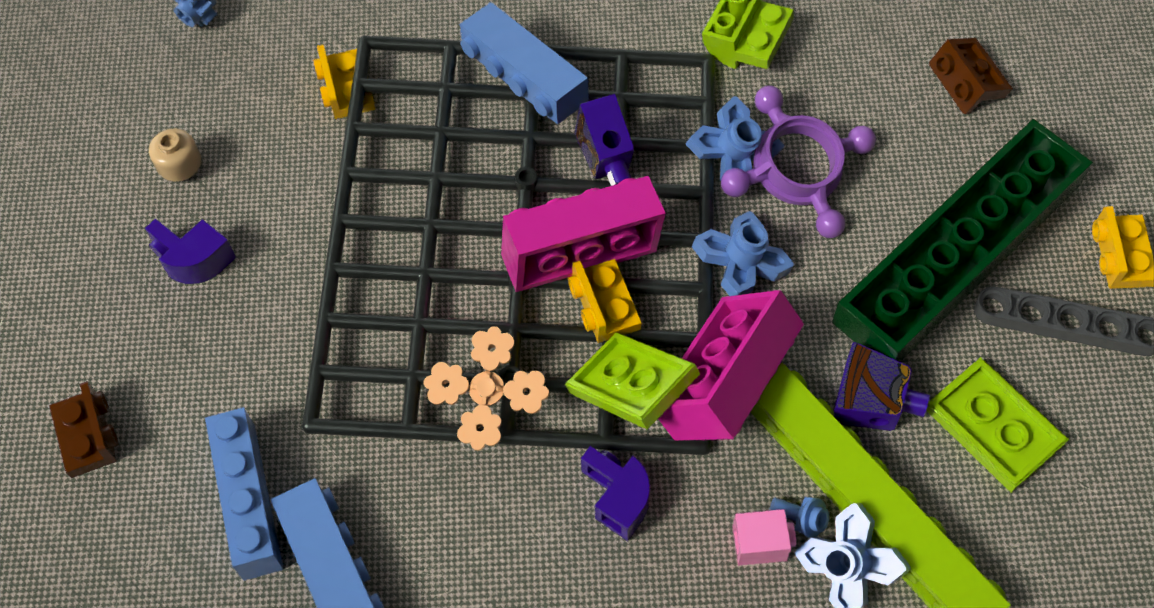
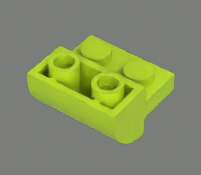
(746, 32)

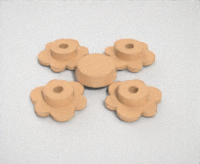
(486, 388)

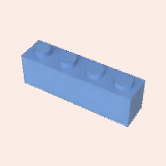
(524, 63)
(243, 494)
(323, 548)

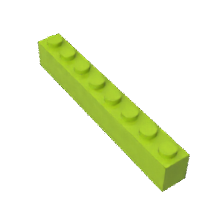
(849, 475)

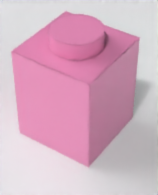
(763, 537)

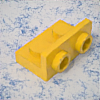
(338, 74)
(1124, 250)
(605, 300)

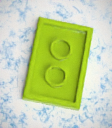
(632, 380)
(996, 424)

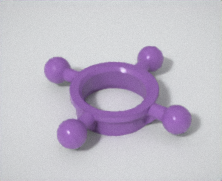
(860, 140)

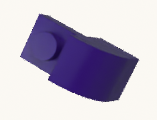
(195, 256)
(627, 492)

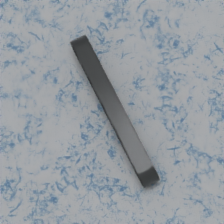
(1051, 326)

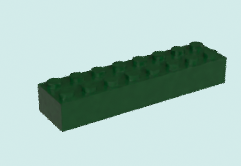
(961, 242)

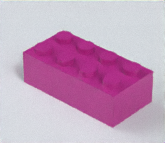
(588, 227)
(735, 359)

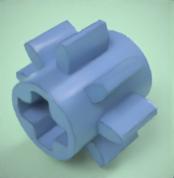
(195, 11)

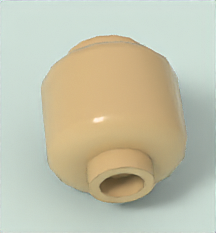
(175, 154)

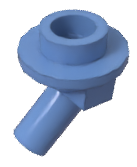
(806, 516)

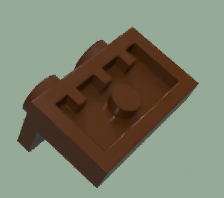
(968, 73)
(83, 431)

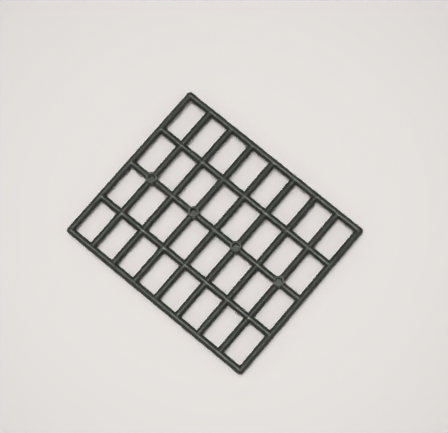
(526, 186)

